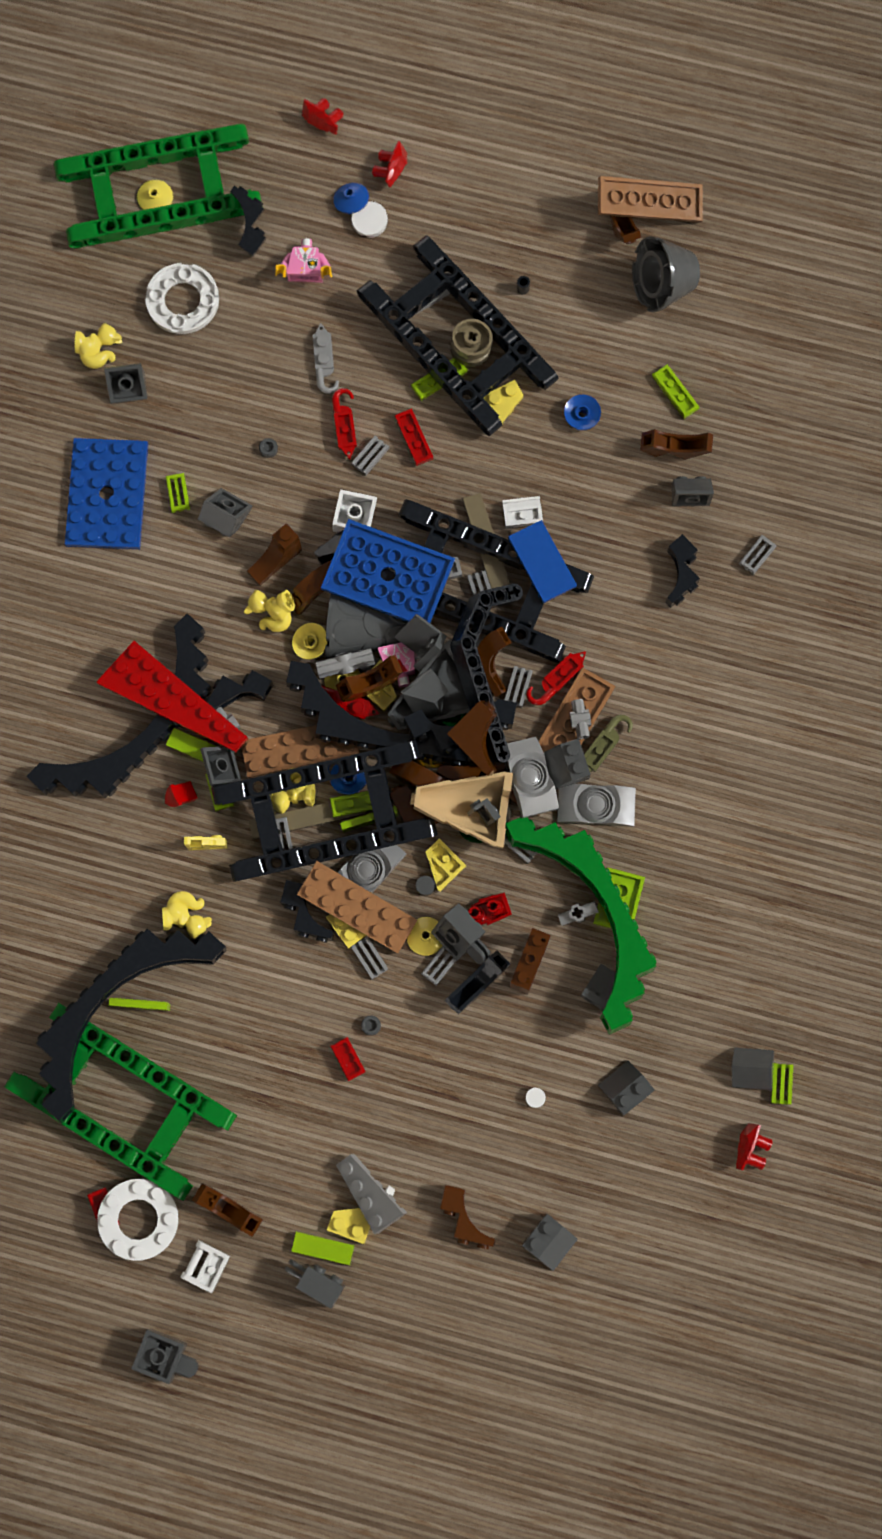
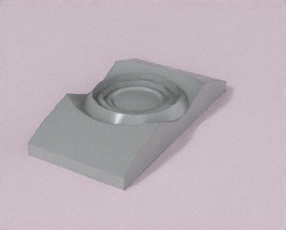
(531, 780)
(596, 805)
(372, 867)

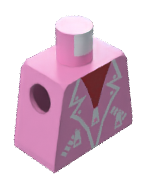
(405, 658)

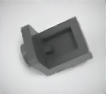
(486, 810)

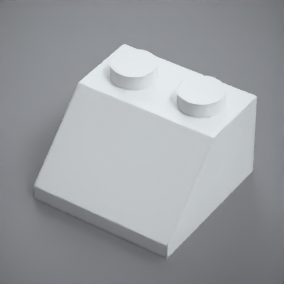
(353, 507)

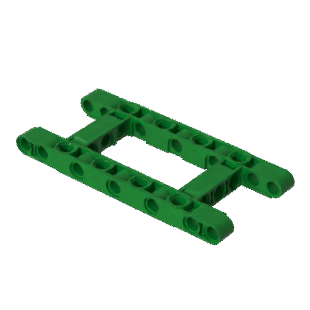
(149, 153)
(102, 1137)

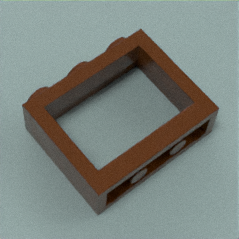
(530, 961)

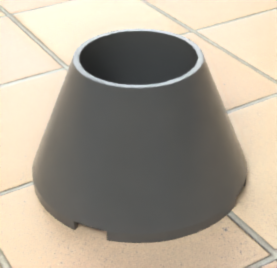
(663, 273)

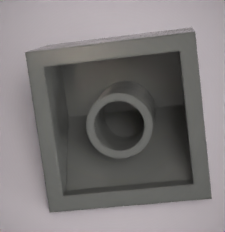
(692, 491)
(224, 512)
(567, 764)
(626, 1088)
(549, 1242)

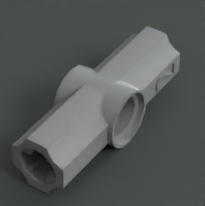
(345, 663)

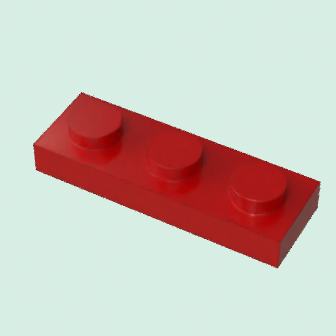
(414, 437)

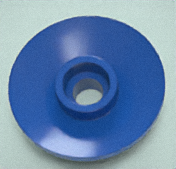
(351, 198)
(584, 404)
(348, 787)

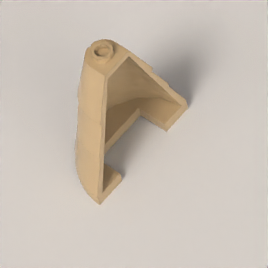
(451, 801)

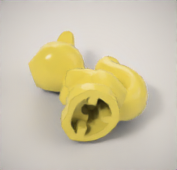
(90, 346)
(278, 608)
(282, 799)
(178, 914)

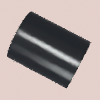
(523, 289)

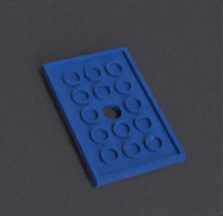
(110, 521)
(368, 551)

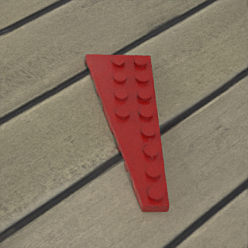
(156, 688)

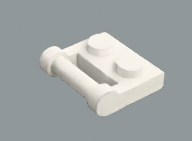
(211, 1269)

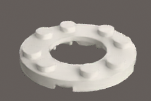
(173, 275)
(133, 1248)

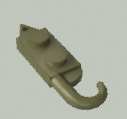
(605, 743)

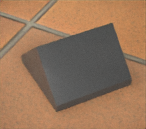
(126, 383)
(220, 765)
(752, 1068)

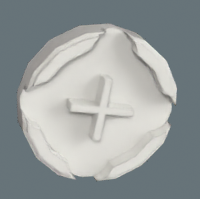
(370, 220)

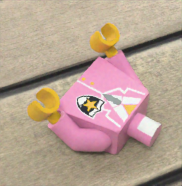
(304, 264)

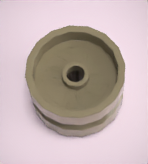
(471, 342)

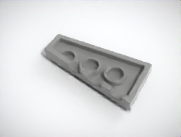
(374, 1202)

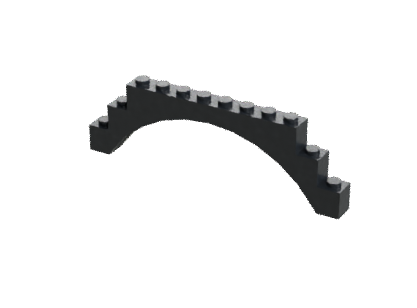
(340, 726)
(111, 770)
(141, 957)

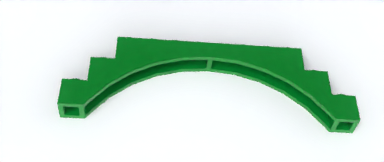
(631, 949)

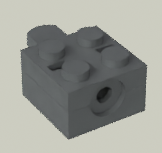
(461, 935)
(317, 1283)
(165, 1356)

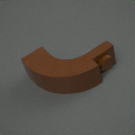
(309, 588)
(488, 650)
(371, 681)
(414, 774)
(227, 1209)

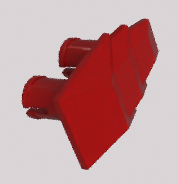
(316, 115)
(397, 161)
(490, 909)
(748, 1140)

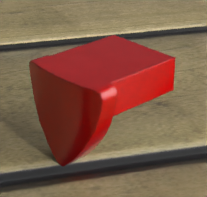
(180, 794)

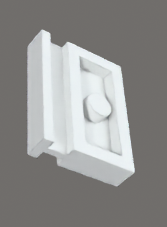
(522, 511)

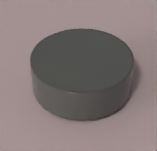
(268, 448)
(425, 885)
(371, 1025)

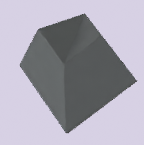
(426, 694)

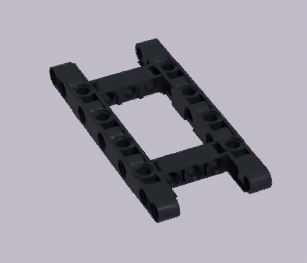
(482, 309)
(498, 547)
(331, 849)

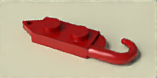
(344, 423)
(558, 677)
(360, 707)

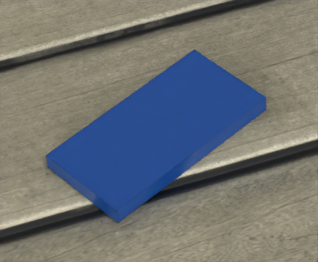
(542, 561)

